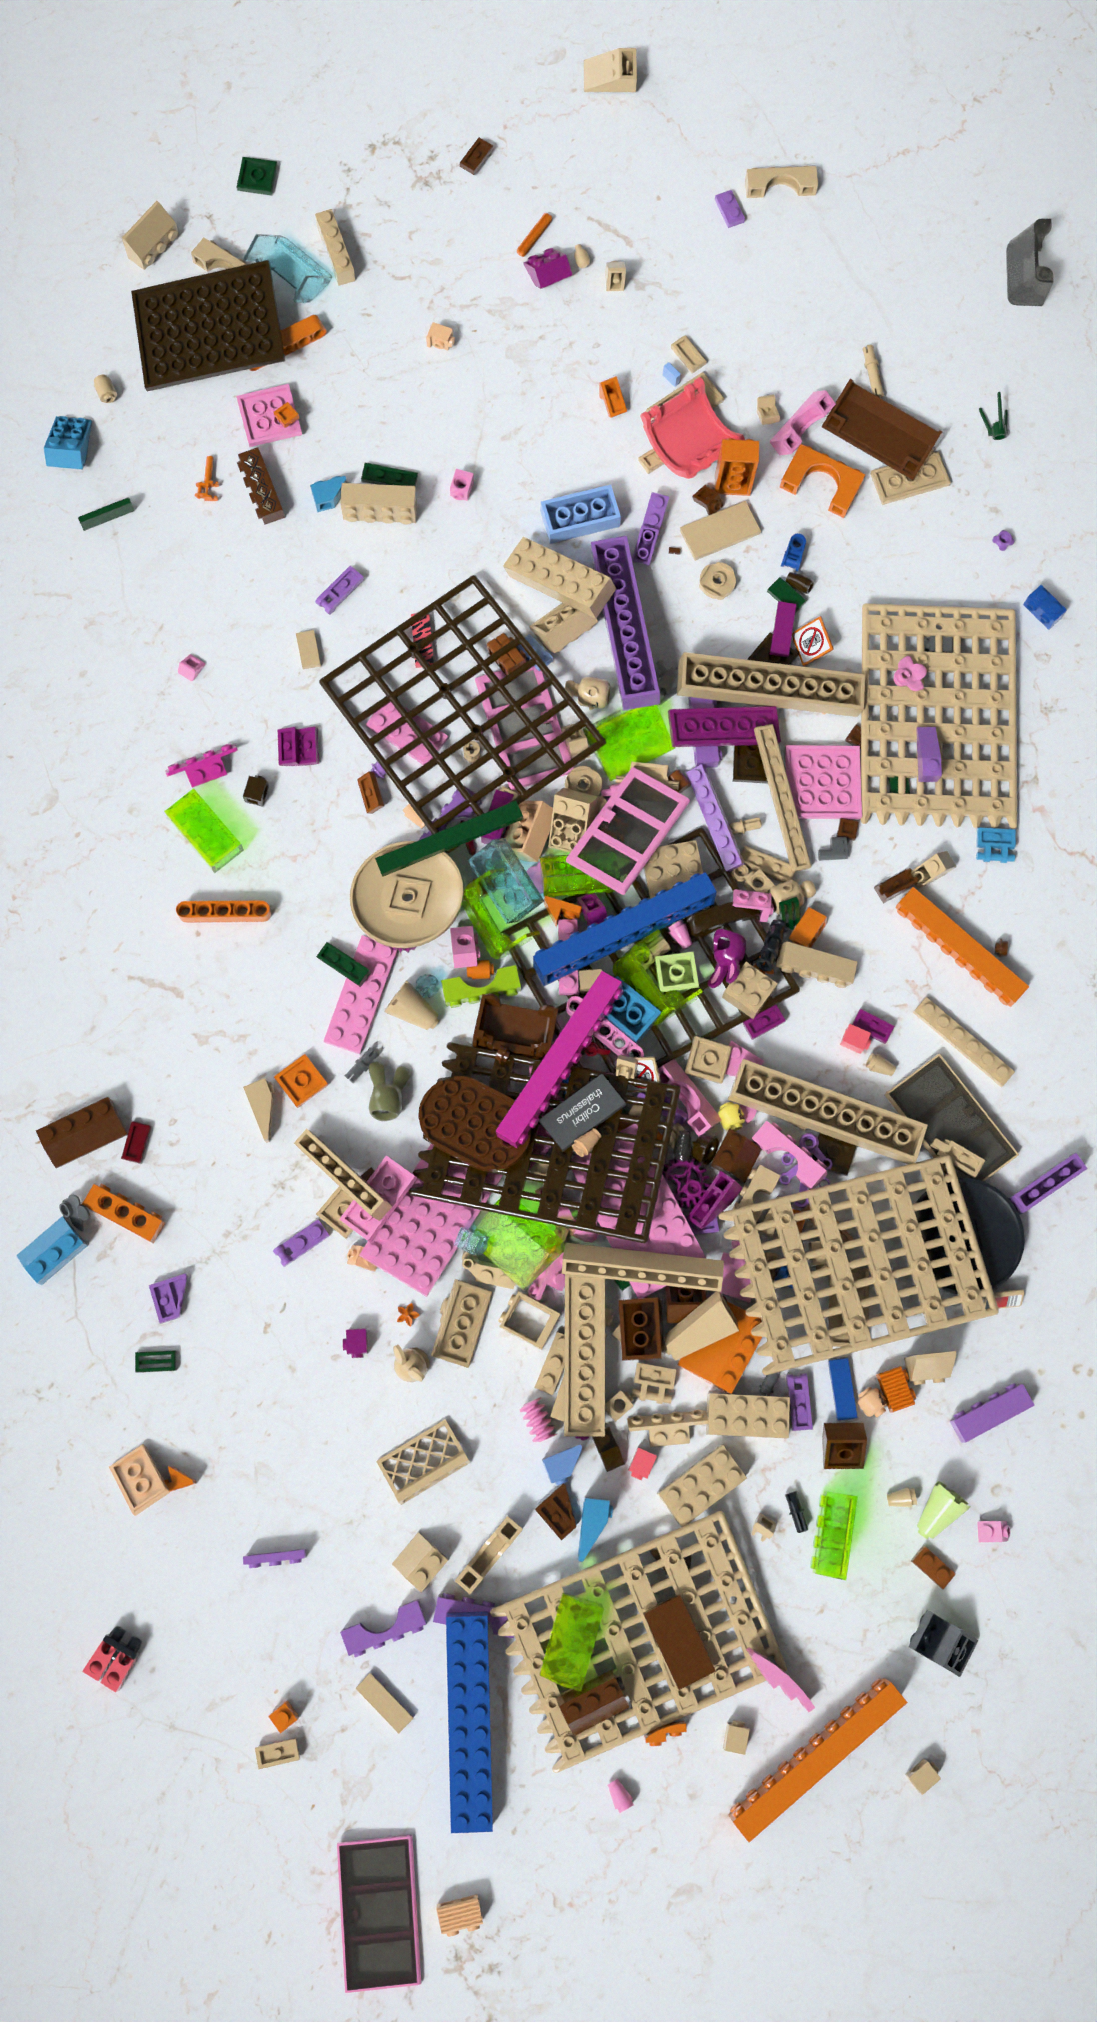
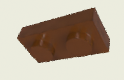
(476, 156)

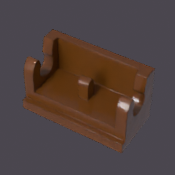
(896, 885)

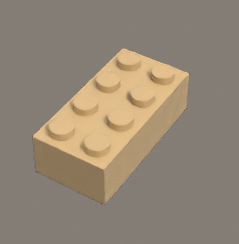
(378, 503)
(748, 1415)
(701, 1485)

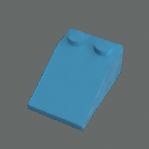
(594, 1519)

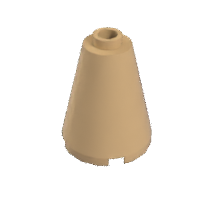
(412, 1008)

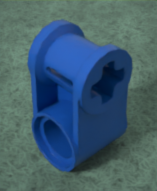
(793, 554)

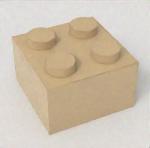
(750, 990)

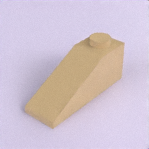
(261, 1102)

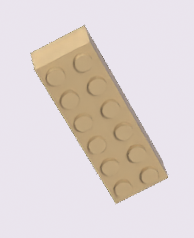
(559, 577)

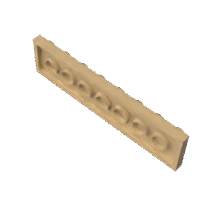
(584, 1356)

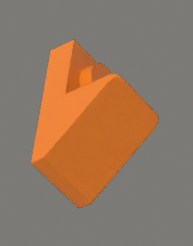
(611, 394)
(557, 907)
(178, 1479)

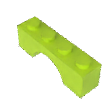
(458, 992)

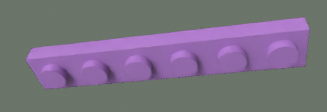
(715, 818)

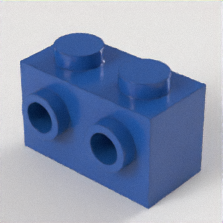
(1045, 607)

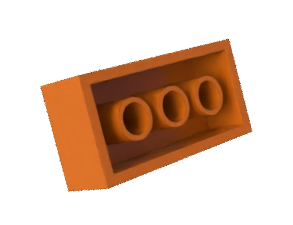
(736, 467)

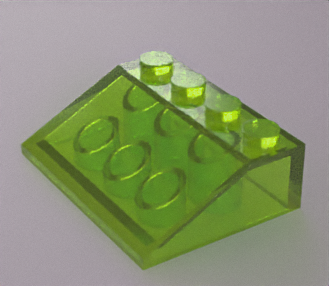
(629, 738)
(520, 1246)
(834, 1535)

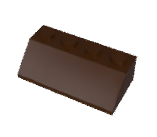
(81, 1132)

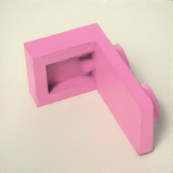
(754, 900)

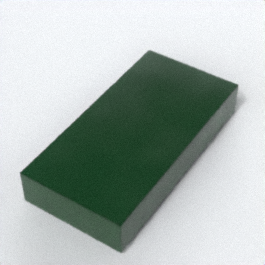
(784, 593)

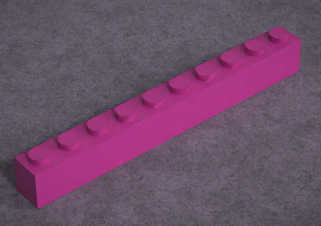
(559, 1060)

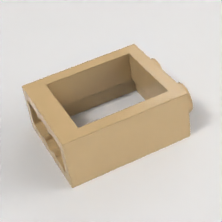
(513, 1302)

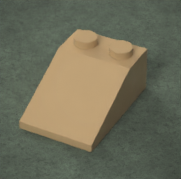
(930, 1366)

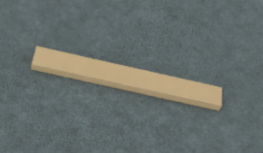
(782, 798)

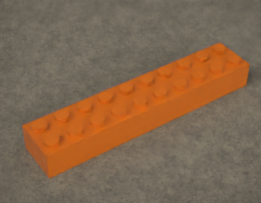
(816, 1759)

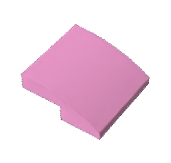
(731, 1284)

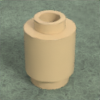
(105, 388)

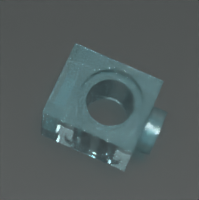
(471, 1241)

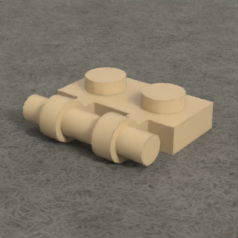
(653, 1376)

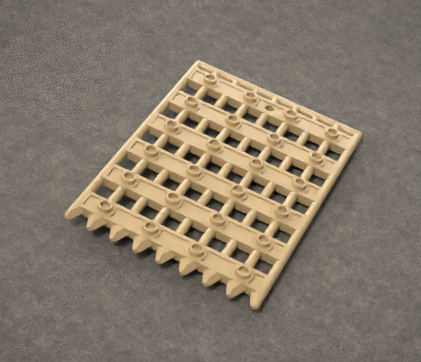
(973, 734)
(888, 1296)
(634, 1574)

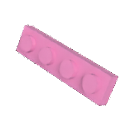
(569, 984)

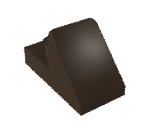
(609, 1451)

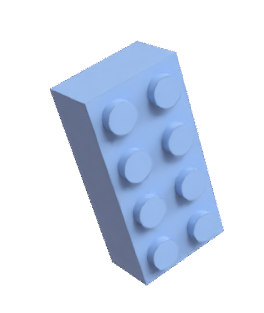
(580, 514)

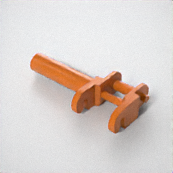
(208, 482)

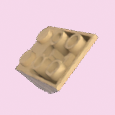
(611, 71)
(571, 818)

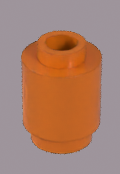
(481, 971)

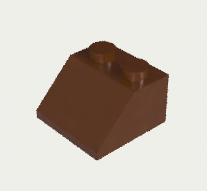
(736, 1156)
(681, 1302)
(844, 1445)

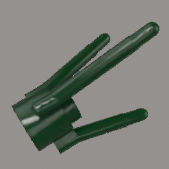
(999, 428)

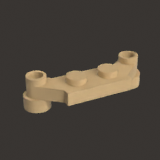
(486, 1272)

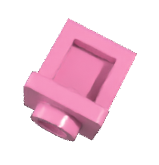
(993, 1531)

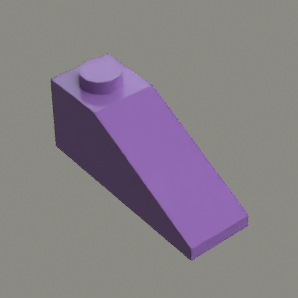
(928, 755)

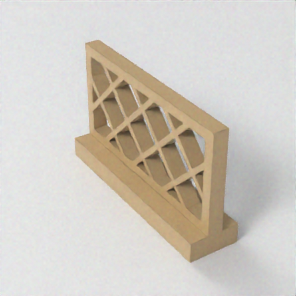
(430, 1478)

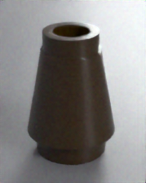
(800, 582)

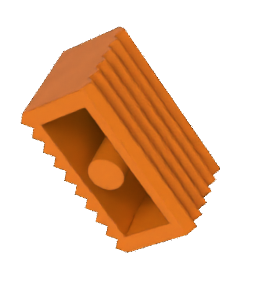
(896, 1389)

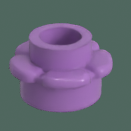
(379, 771)

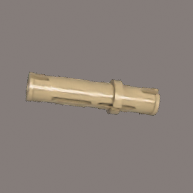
(871, 365)

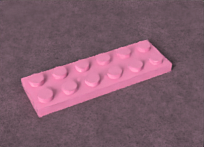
(359, 1004)

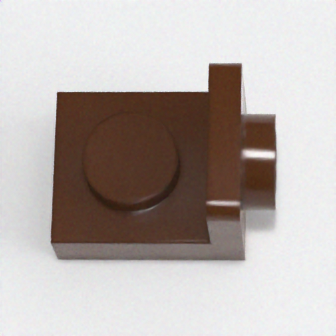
(708, 499)

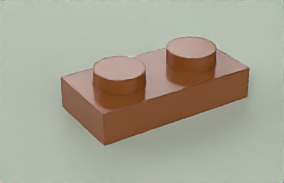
(370, 792)
(933, 1567)

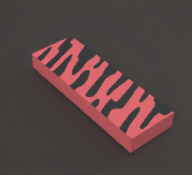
(420, 631)

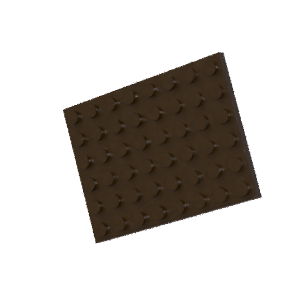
(207, 325)

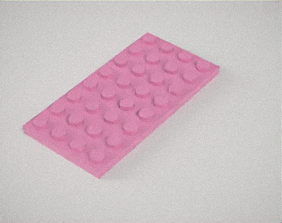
(669, 1227)
(422, 1234)

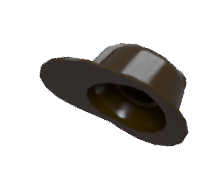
(705, 1148)

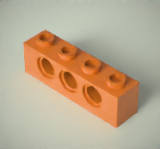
(95, 1200)

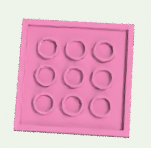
(824, 781)

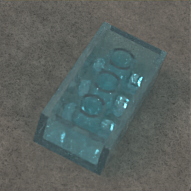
(511, 890)

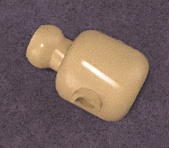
(590, 692)
(790, 890)

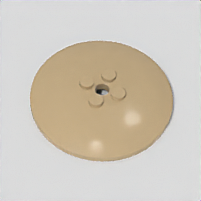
(397, 923)

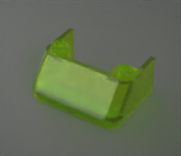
(496, 943)
(633, 973)

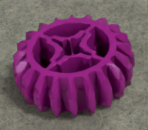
(674, 1178)

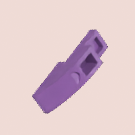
(650, 529)

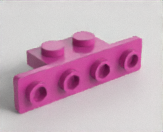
(203, 768)

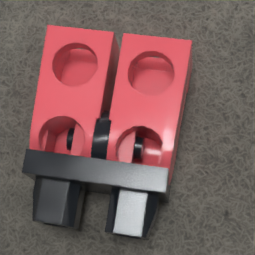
(116, 1652)

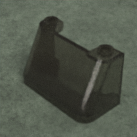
(1026, 280)

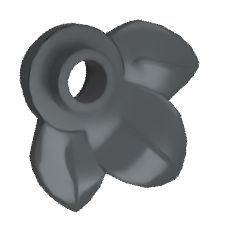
(77, 1212)

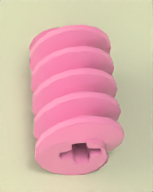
(537, 1420)

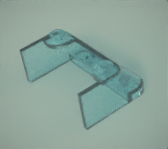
(290, 264)

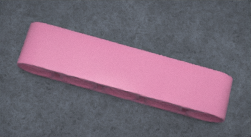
(615, 1034)

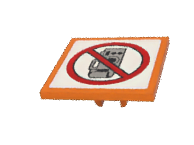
(812, 641)

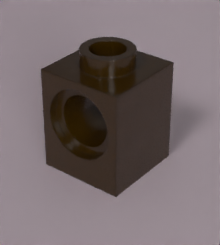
(256, 790)

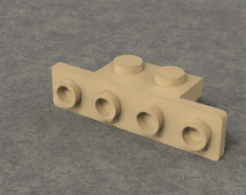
(668, 1428)

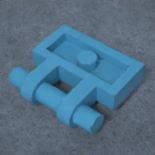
(996, 839)

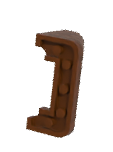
(522, 1029)

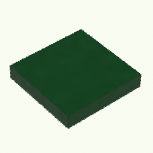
(257, 176)

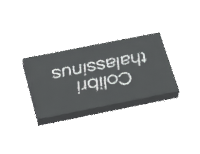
(582, 1112)

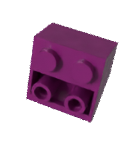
(548, 267)

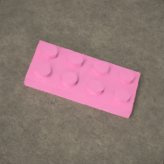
(404, 734)
(392, 1184)

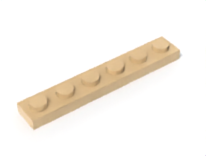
(964, 1042)

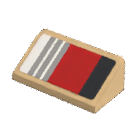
(1006, 1299)

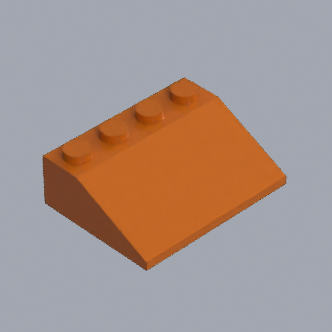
(725, 1359)

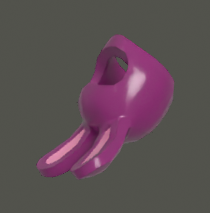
(728, 956)

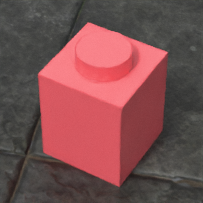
(856, 1039)
(641, 1464)

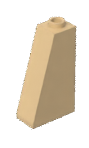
(702, 1327)

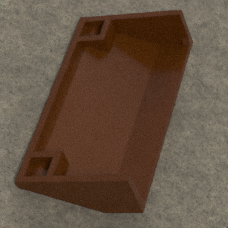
(882, 430)

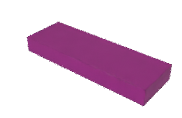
(783, 629)

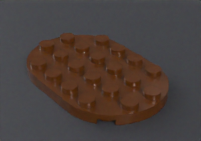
(463, 1120)

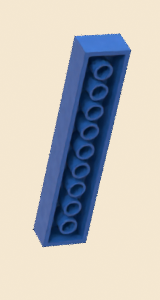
(624, 928)
(469, 1722)

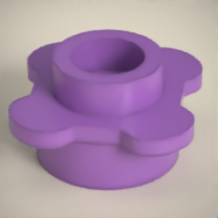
(1005, 536)

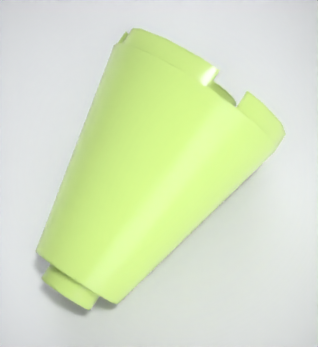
(941, 1511)

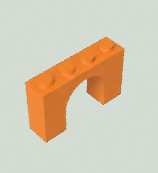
(809, 461)

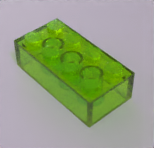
(204, 830)

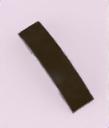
(718, 916)

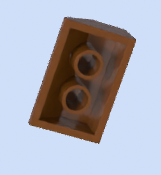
(641, 1329)
(594, 1704)

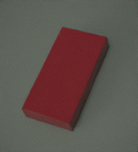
(136, 1142)

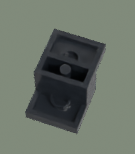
(943, 1643)

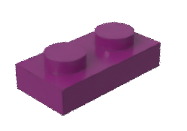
(764, 1022)
(877, 1027)

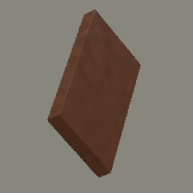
(679, 1642)

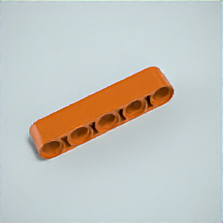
(300, 335)
(215, 906)

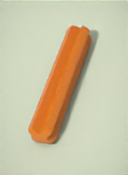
(534, 234)

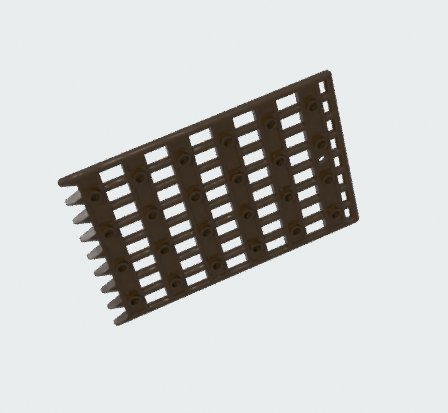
(560, 1161)

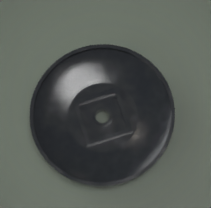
(995, 1226)

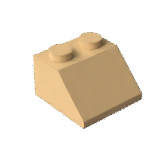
(420, 1562)

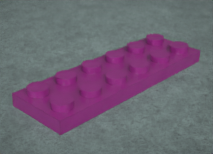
(719, 725)

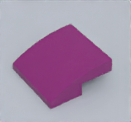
(298, 746)

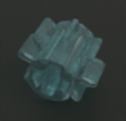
(427, 985)

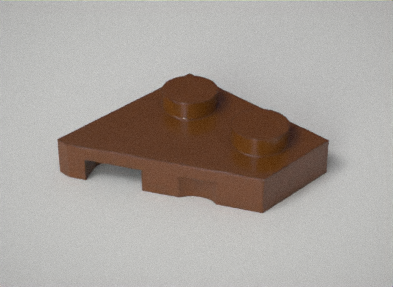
(557, 1512)

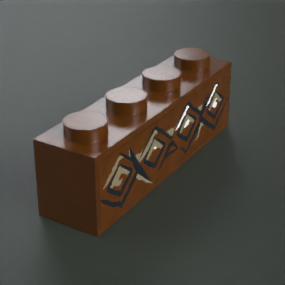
(261, 486)

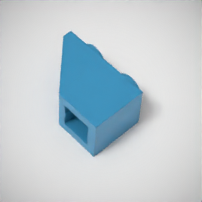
(327, 493)

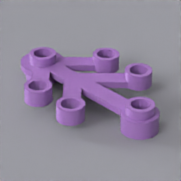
(793, 1171)

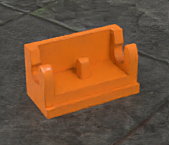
(808, 928)

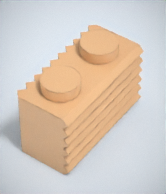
(459, 1915)

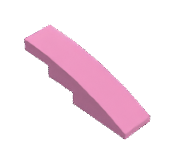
(777, 1677)

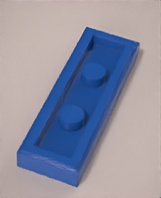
(842, 1389)

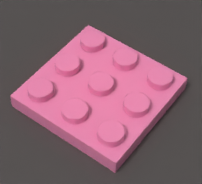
(258, 415)

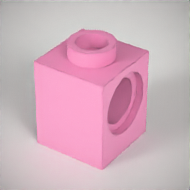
(461, 478)

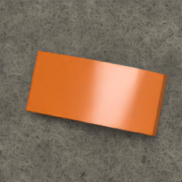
(658, 1736)

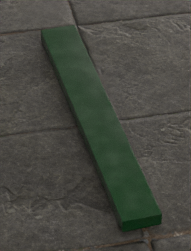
(449, 838)

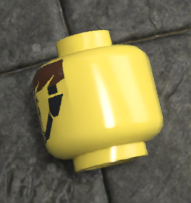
(731, 1116)

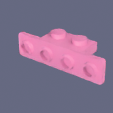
(552, 1275)

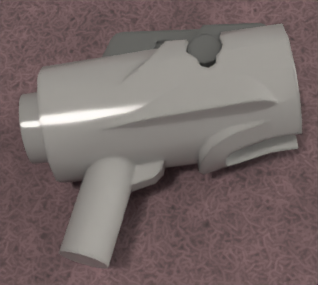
(667, 681)

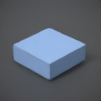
(671, 374)

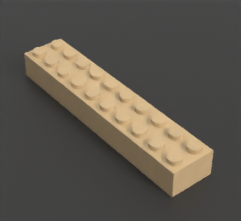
(770, 684)
(827, 1112)

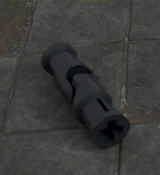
(771, 945)

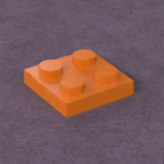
(301, 1080)

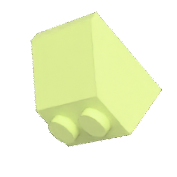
(676, 972)

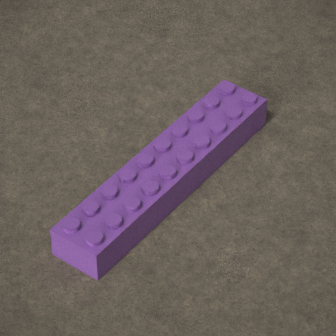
(626, 625)

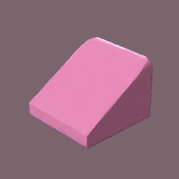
(190, 667)

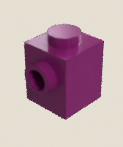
(356, 1343)

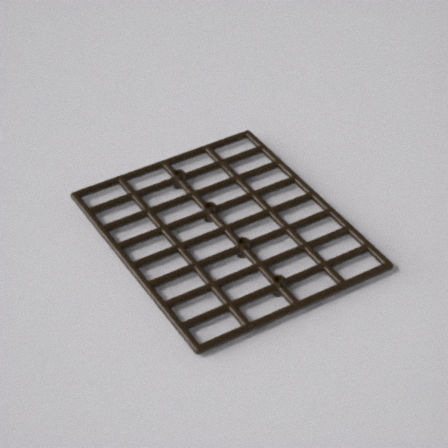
(461, 711)
(675, 949)

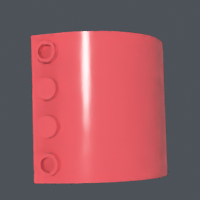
(686, 431)

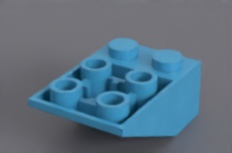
(68, 443)

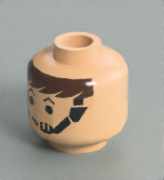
(872, 1402)

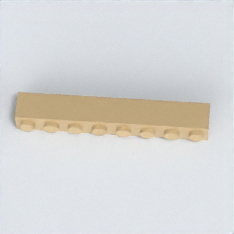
(643, 1267)

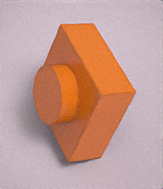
(286, 415)

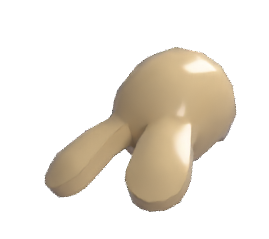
(410, 1363)

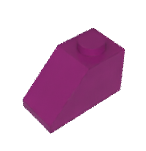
(592, 908)

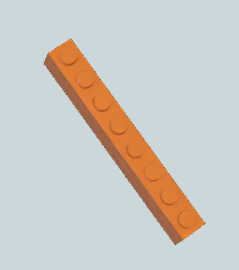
(961, 947)

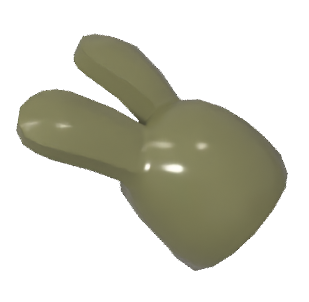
(384, 1095)

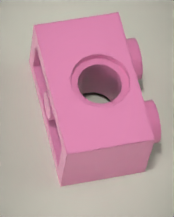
(463, 946)

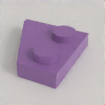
(168, 1297)

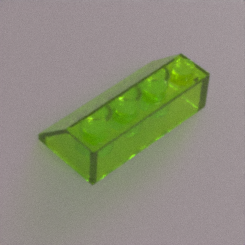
(564, 879)
(572, 1641)

